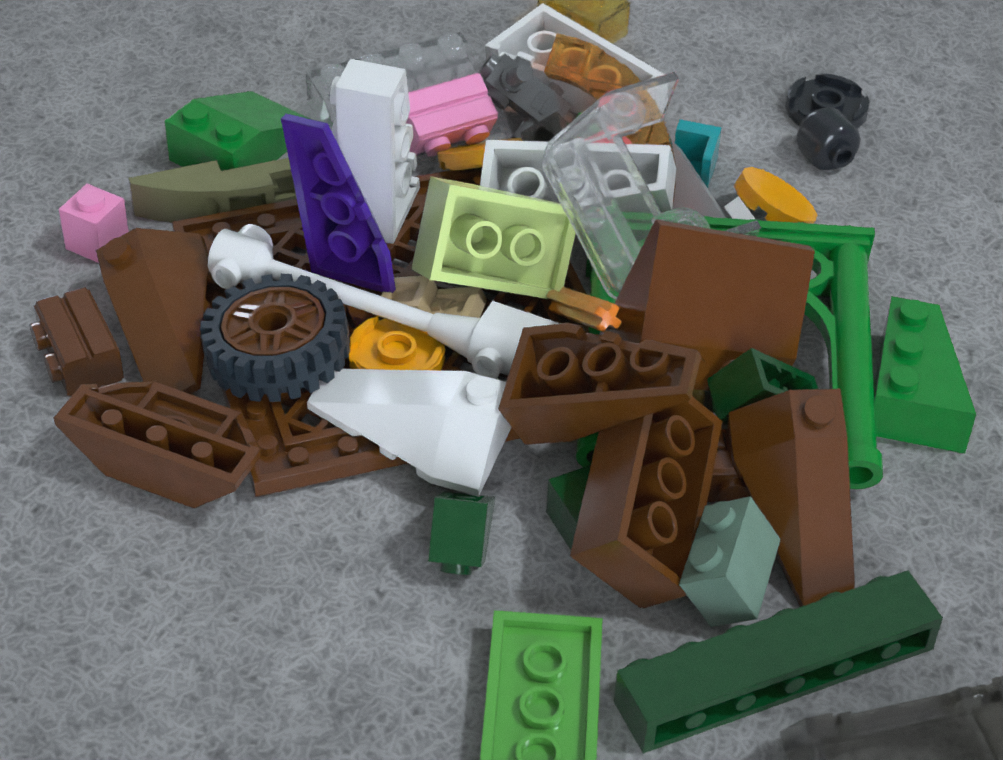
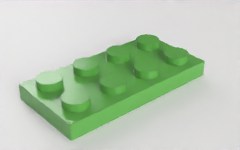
(542, 687)

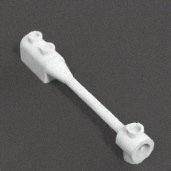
(484, 341)

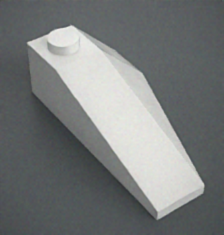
(429, 418)

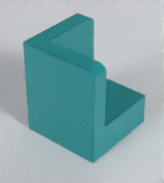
(700, 145)

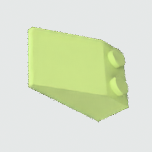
(493, 239)

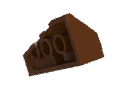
(160, 300)

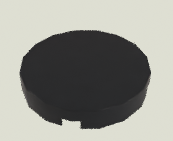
(804, 98)

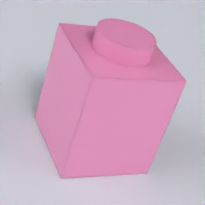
(92, 220)

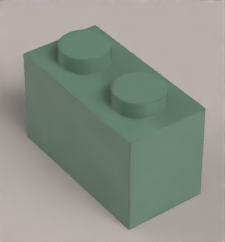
(730, 562)

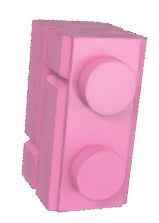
(450, 114)

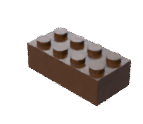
(647, 501)

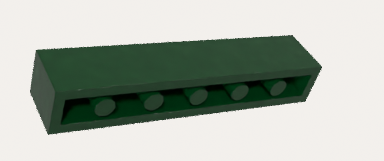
(775, 660)

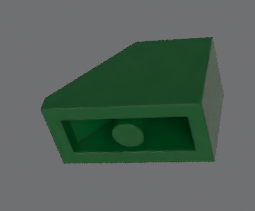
(460, 531)

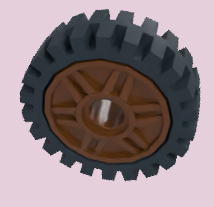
(275, 337)

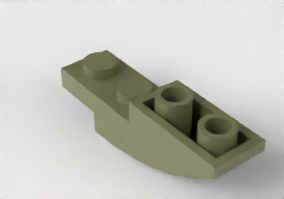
(207, 190)

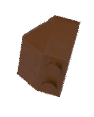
(161, 439)

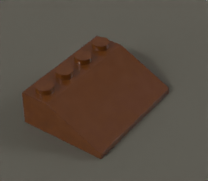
(716, 294)

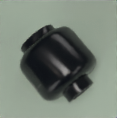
(828, 139)

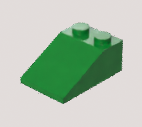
(227, 128)

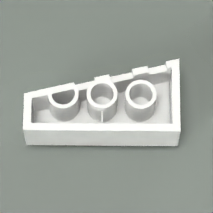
(533, 40)
(376, 140)
(519, 170)

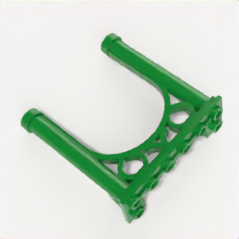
(842, 276)

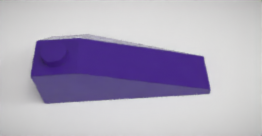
(333, 212)

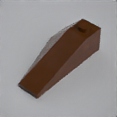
(586, 382)
(798, 475)

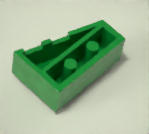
(920, 380)

